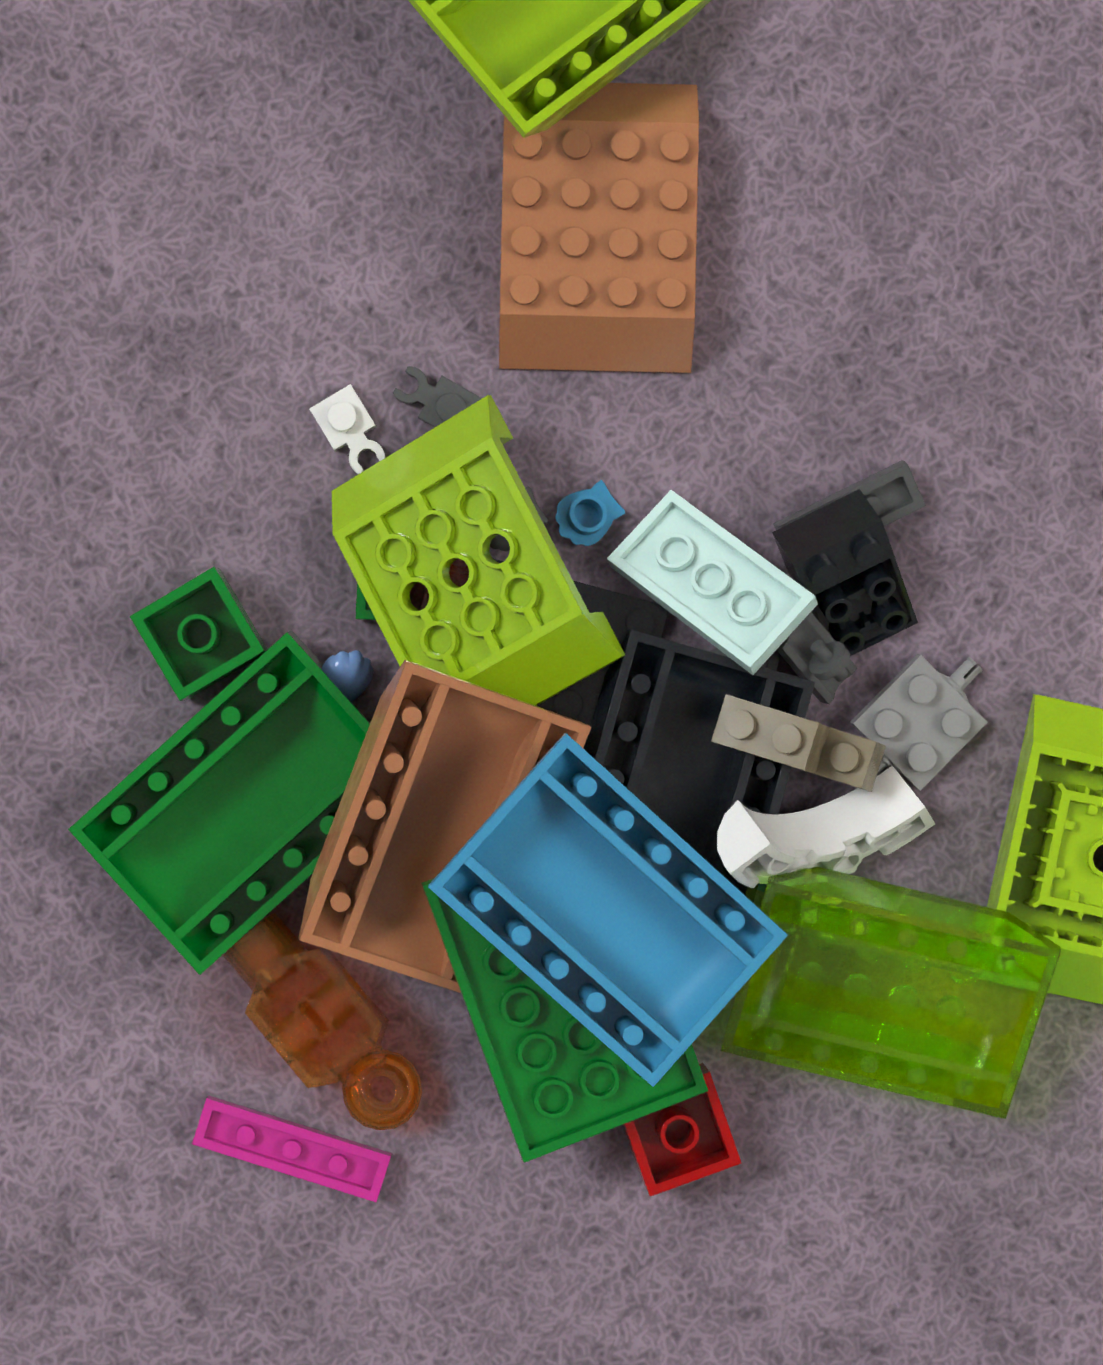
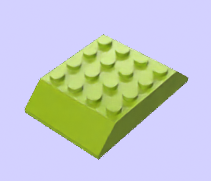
(551, 54)

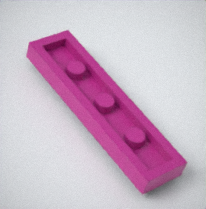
(291, 1148)

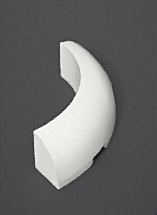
(824, 836)

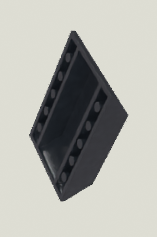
(658, 732)

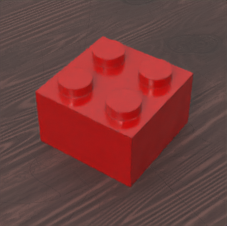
(683, 1141)

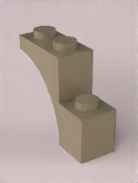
(798, 743)

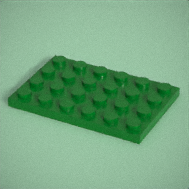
(544, 1063)

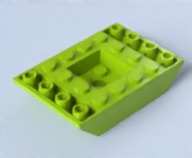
(1050, 841)

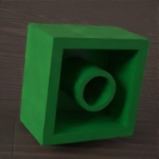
(199, 634)

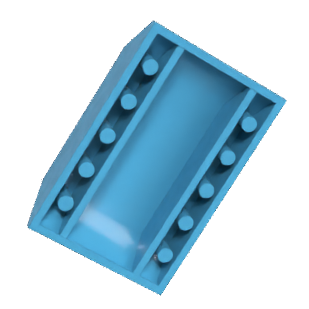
(608, 910)

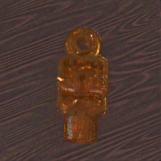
(322, 1022)

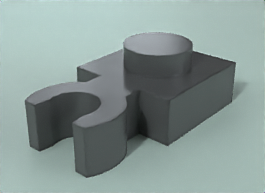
(439, 401)

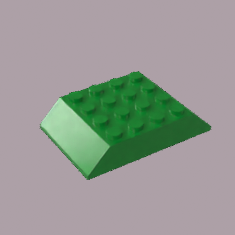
(231, 804)

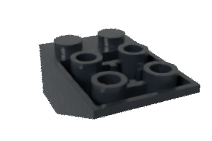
(851, 570)

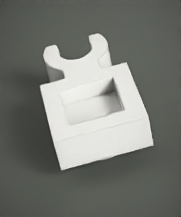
(345, 423)

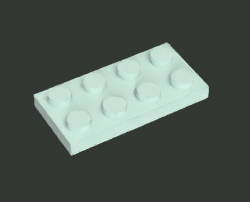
(712, 582)

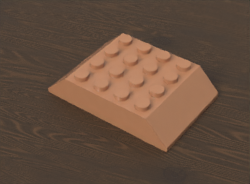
(602, 235)
(419, 790)

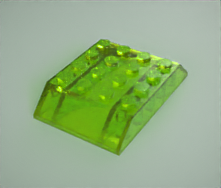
(894, 990)

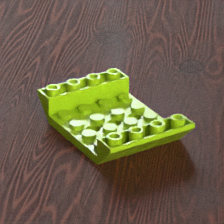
(444, 500)

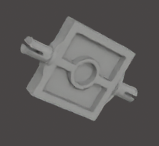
(921, 719)

